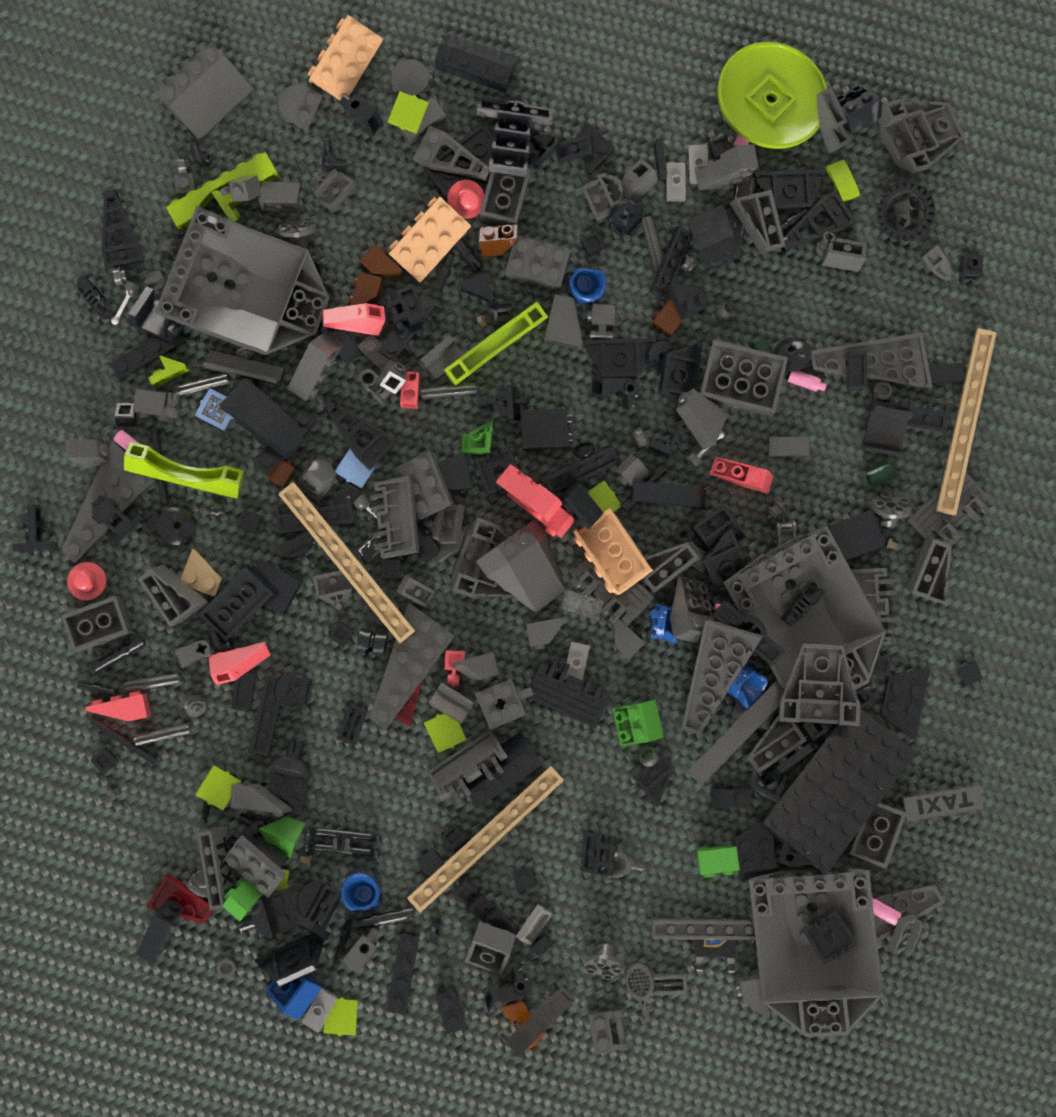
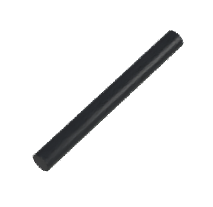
(161, 483)
(124, 741)

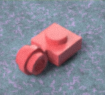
(452, 657)

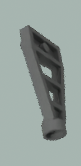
(430, 147)

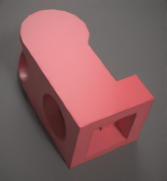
(410, 391)

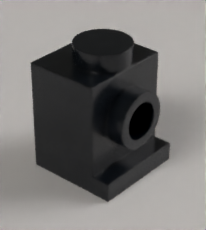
(967, 270)

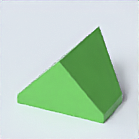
(478, 440)
(283, 834)

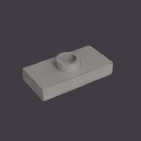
(697, 157)
(675, 182)
(577, 660)
(534, 924)
(319, 1010)

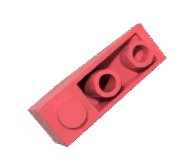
(356, 318)
(742, 474)
(234, 663)
(126, 709)

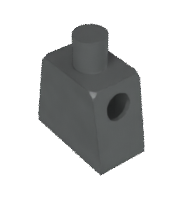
(355, 957)

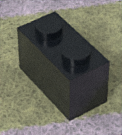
(450, 1010)

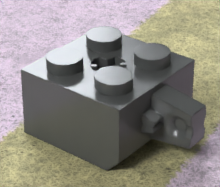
(512, 709)

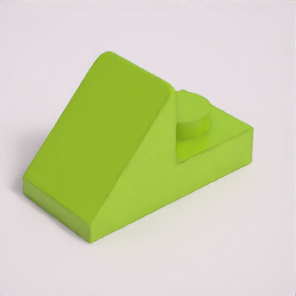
(227, 203)
(172, 370)

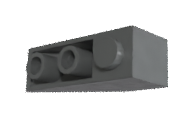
(638, 180)
(255, 797)

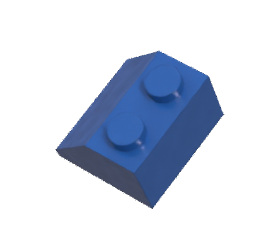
(295, 995)

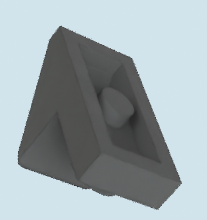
(415, 591)

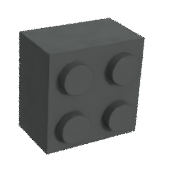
(490, 948)

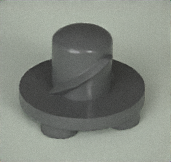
(297, 230)
(890, 508)
(604, 962)

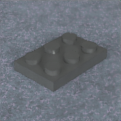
(428, 484)
(255, 866)

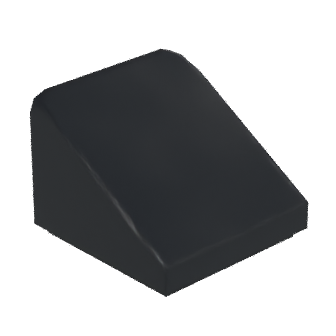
(502, 314)
(124, 415)
(455, 838)
(542, 944)

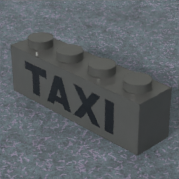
(941, 803)
(217, 873)

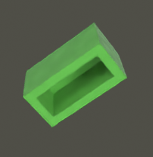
(717, 860)
(241, 899)

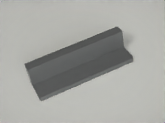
(244, 368)

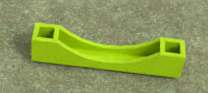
(183, 209)
(495, 343)
(147, 462)

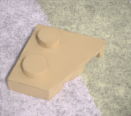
(200, 575)

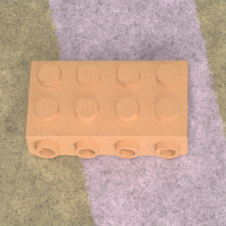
(345, 58)
(429, 238)
(613, 553)

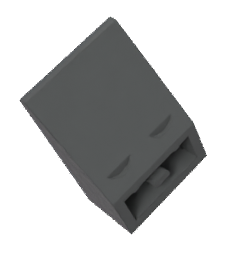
(690, 609)

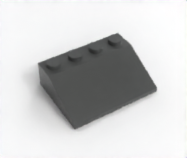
(205, 91)
(743, 378)

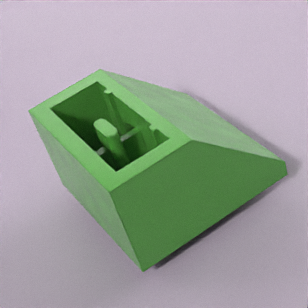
(638, 723)

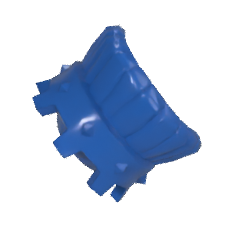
(586, 284)
(661, 623)
(748, 686)
(361, 892)

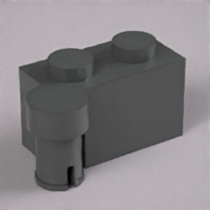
(841, 254)
(156, 404)

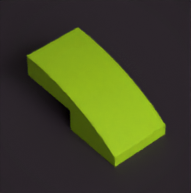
(843, 180)

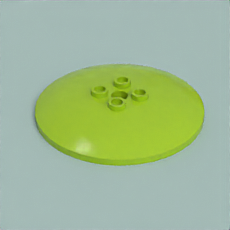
(776, 72)

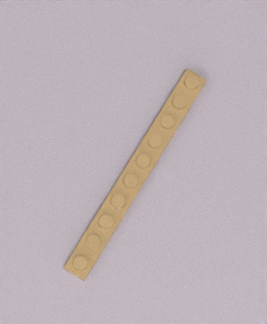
(966, 422)
(347, 562)
(485, 839)

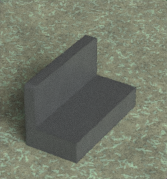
(279, 197)
(441, 357)
(451, 703)

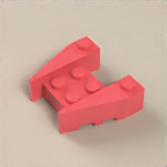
(536, 501)

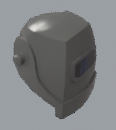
(317, 480)

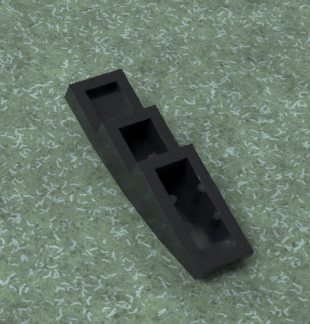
(484, 908)

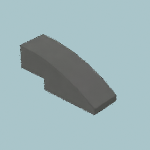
(831, 120)

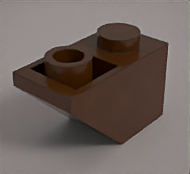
(497, 239)
(379, 264)
(366, 289)
(667, 319)
(283, 473)

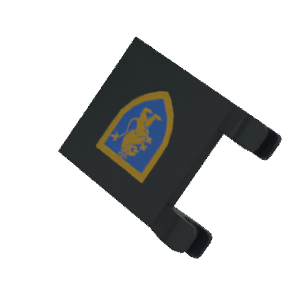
(715, 948)

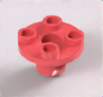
(466, 198)
(87, 581)

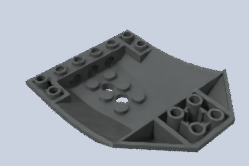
(275, 290)
(838, 618)
(792, 977)

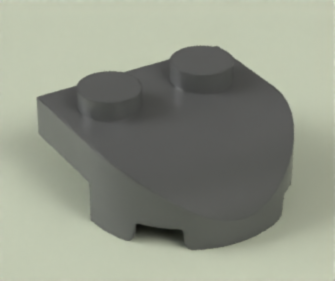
(298, 105)
(603, 194)

